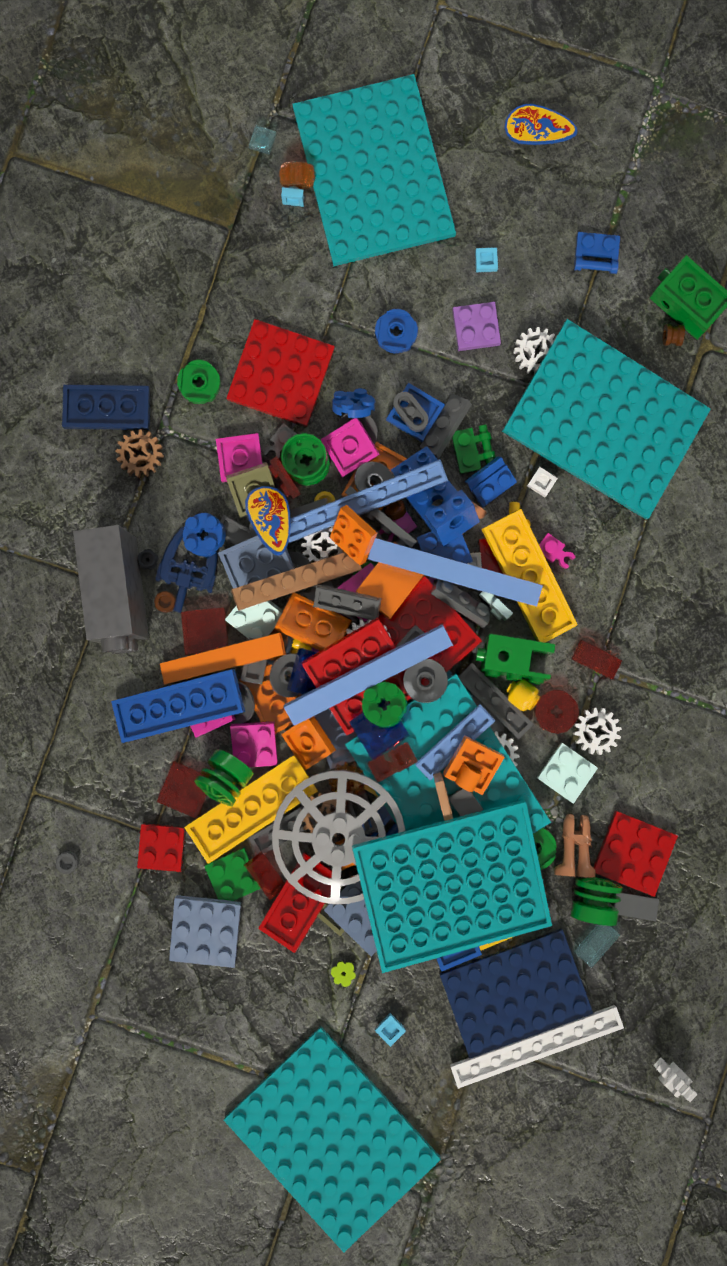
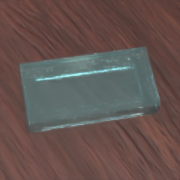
(596, 944)

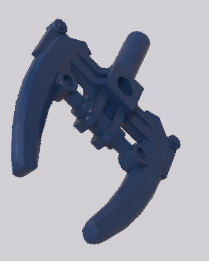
(185, 578)

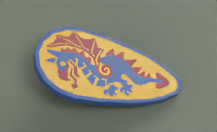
(538, 125)
(269, 517)

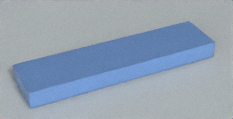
(441, 753)

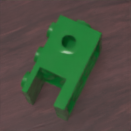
(690, 296)
(512, 658)

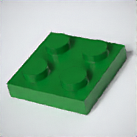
(230, 876)

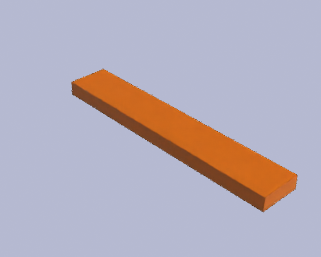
(223, 658)

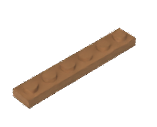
(294, 580)

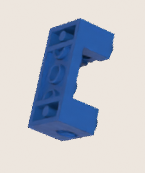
(453, 515)

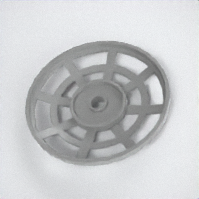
(326, 827)

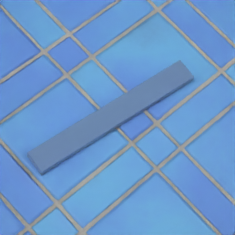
(369, 499)
(455, 572)
(368, 675)

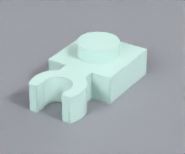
(499, 610)

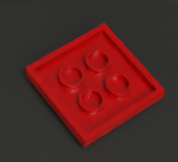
(635, 853)

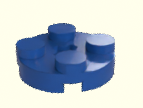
(406, 324)
(356, 403)
(211, 543)

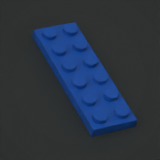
(178, 706)

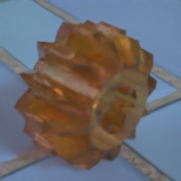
(297, 174)
(352, 785)

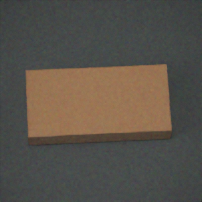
(443, 797)

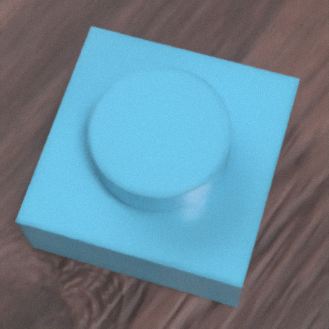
(292, 196)
(486, 259)
(390, 1029)

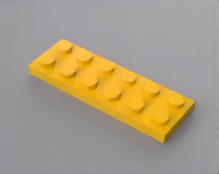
(523, 558)
(254, 809)

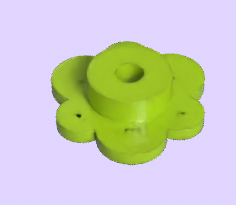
(344, 979)

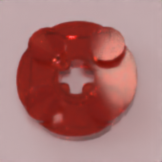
(564, 701)

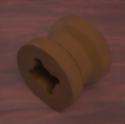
(673, 335)

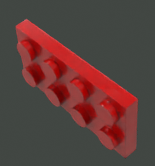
(294, 912)

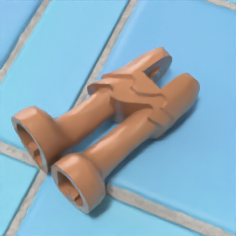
(580, 838)

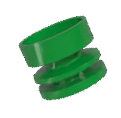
(294, 455)
(225, 775)
(596, 901)

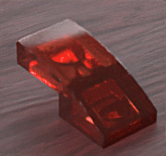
(596, 659)
(392, 762)

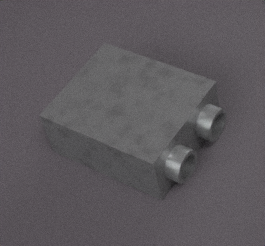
(111, 588)

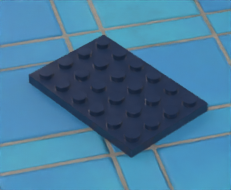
(516, 993)

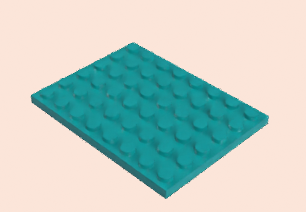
(374, 170)
(606, 419)
(417, 794)
(452, 885)
(332, 1139)

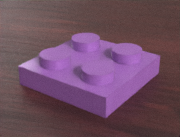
(476, 326)

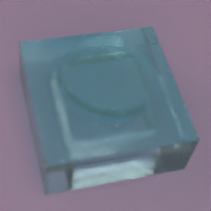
(262, 139)

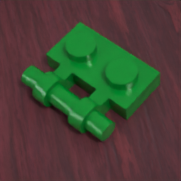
(466, 450)

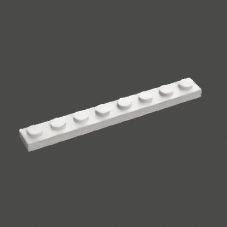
(536, 1046)

